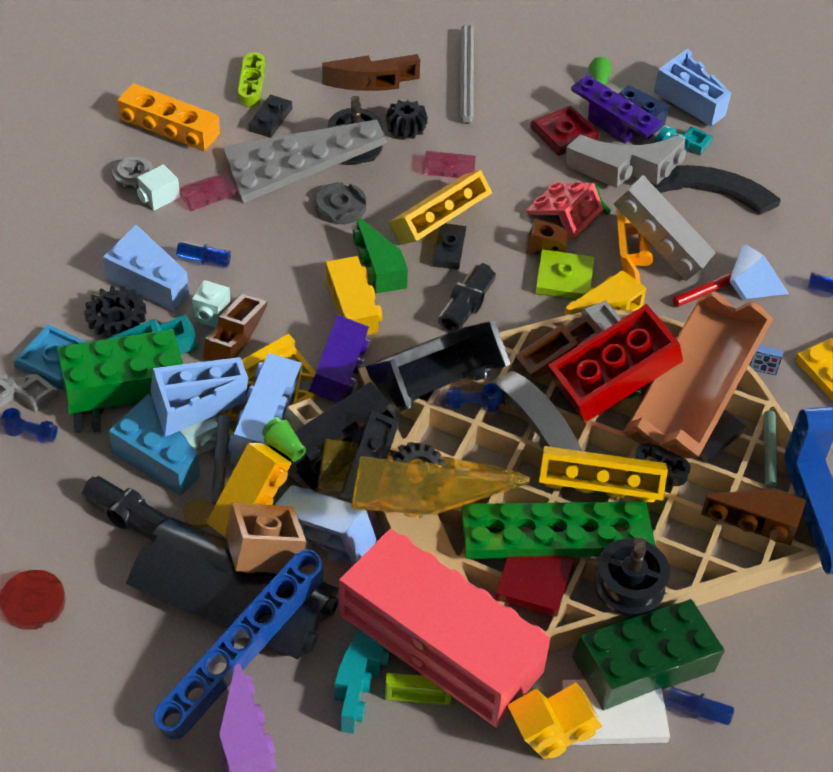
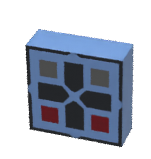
(766, 360)

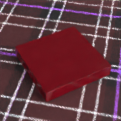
(562, 128)
(535, 582)

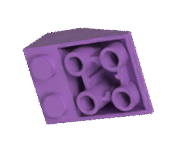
(242, 731)

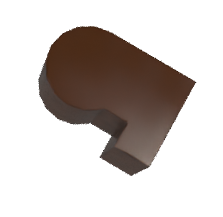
(546, 237)

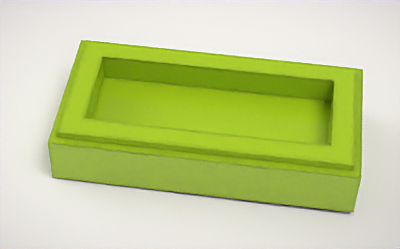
(414, 689)

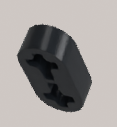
(671, 459)

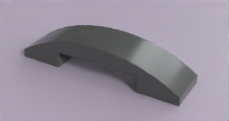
(536, 411)

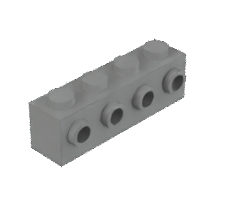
(664, 228)

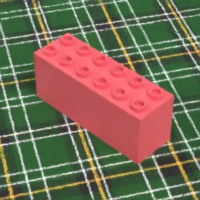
(443, 626)

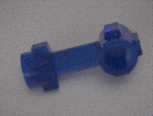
(489, 397)
(15, 425)

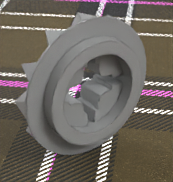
(128, 166)

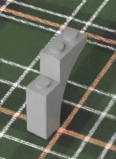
(617, 162)

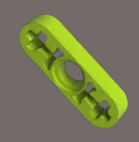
(254, 86)

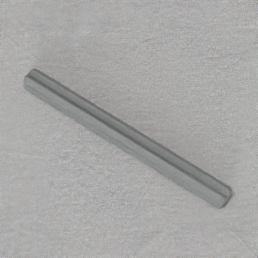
(467, 74)

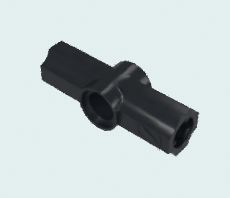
(467, 297)
(123, 506)

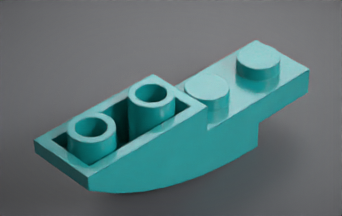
(359, 665)

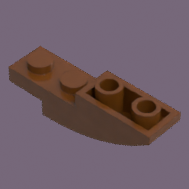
(369, 75)

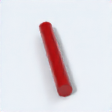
(702, 290)

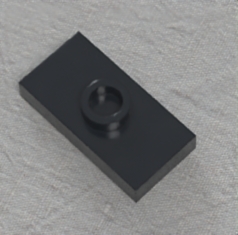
(449, 246)

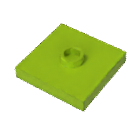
(564, 274)

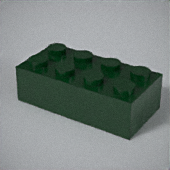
(647, 653)

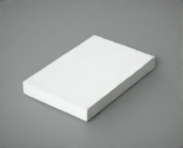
(630, 722)

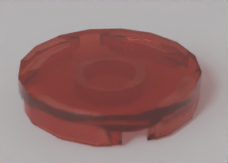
(32, 599)

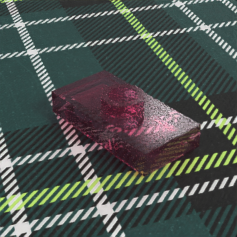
(448, 164)
(208, 191)

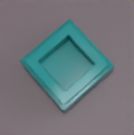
(698, 140)

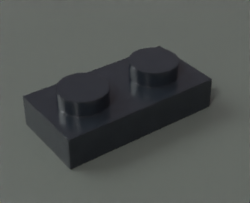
(270, 116)

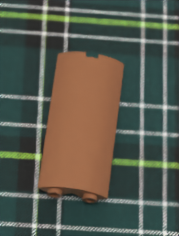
(690, 398)

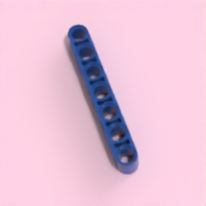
(224, 651)

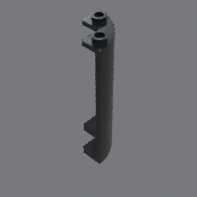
(200, 577)

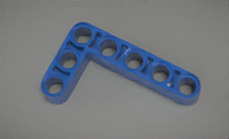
(811, 476)

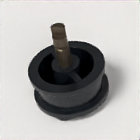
(356, 115)
(632, 576)

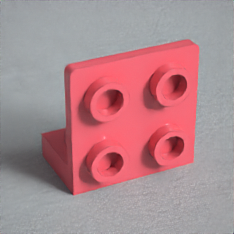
(573, 202)

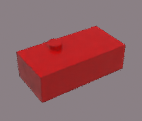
(616, 363)

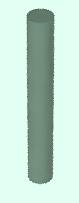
(770, 453)

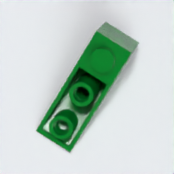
(382, 258)

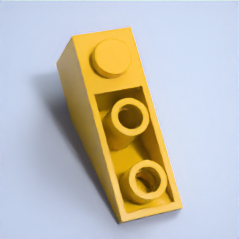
(619, 291)

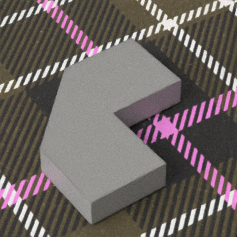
(29, 389)

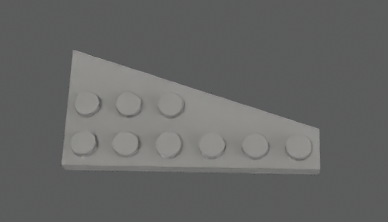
(282, 160)

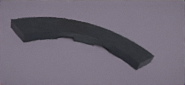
(715, 179)

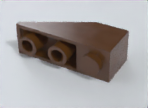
(760, 512)

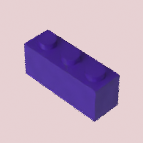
(340, 359)

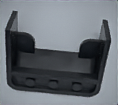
(438, 362)

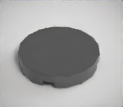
(340, 203)

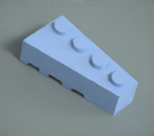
(265, 401)

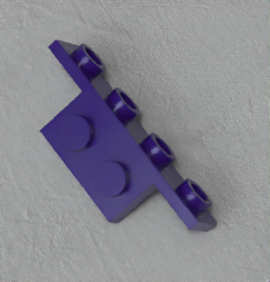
(613, 111)

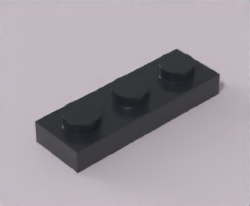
(373, 442)

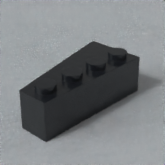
(340, 422)

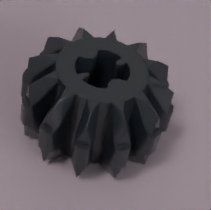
(406, 118)

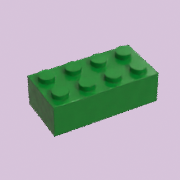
(114, 369)

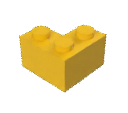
(555, 721)

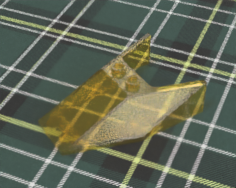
(413, 486)

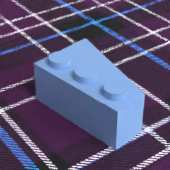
(147, 269)
(197, 391)

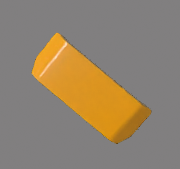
(629, 261)

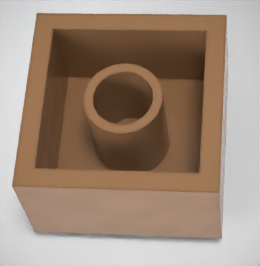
(263, 537)

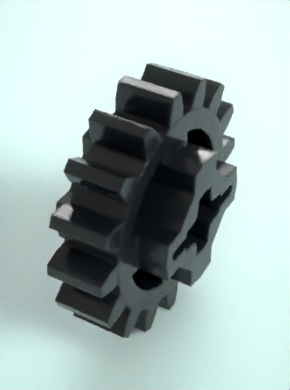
(115, 311)

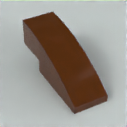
(234, 328)
(555, 345)

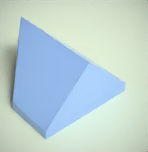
(754, 276)

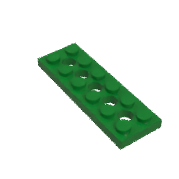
(540, 518)

